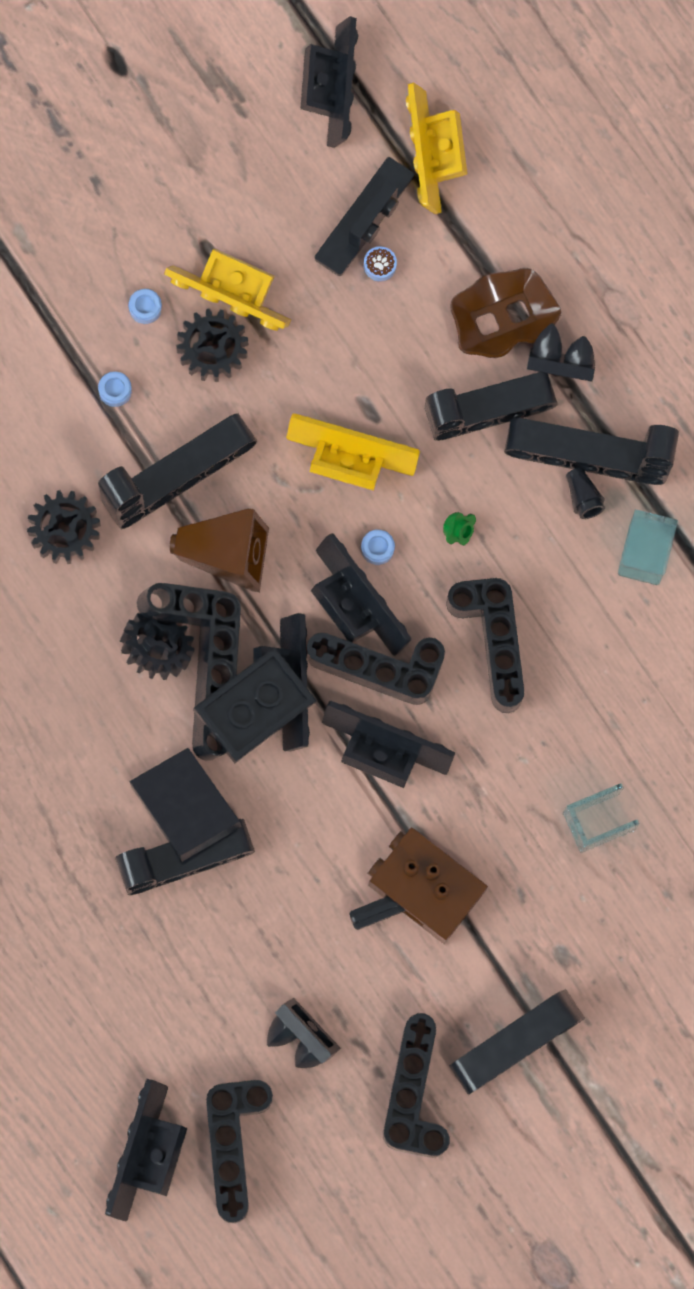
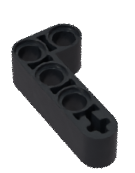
(489, 406)
(494, 645)
(373, 661)
(161, 865)
(517, 1041)
(415, 1084)
(233, 1152)

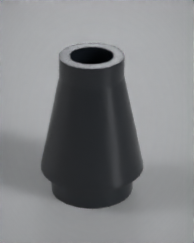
(585, 496)

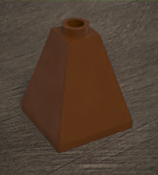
(225, 547)

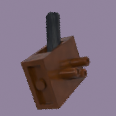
(421, 885)

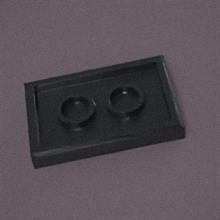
(254, 705)
(185, 804)

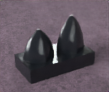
(548, 358)
(294, 1023)

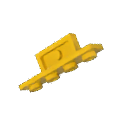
(437, 147)
(233, 283)
(349, 453)

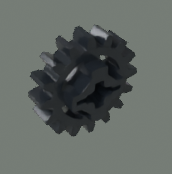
(201, 352)
(75, 521)
(157, 646)

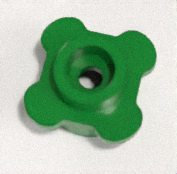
(459, 528)

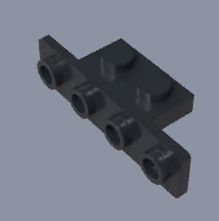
(329, 81)
(364, 216)
(354, 601)
(293, 650)
(384, 748)
(148, 1154)

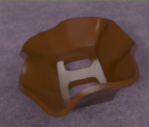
(492, 295)

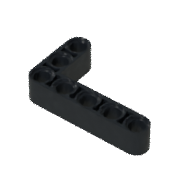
(595, 452)
(136, 497)
(209, 655)

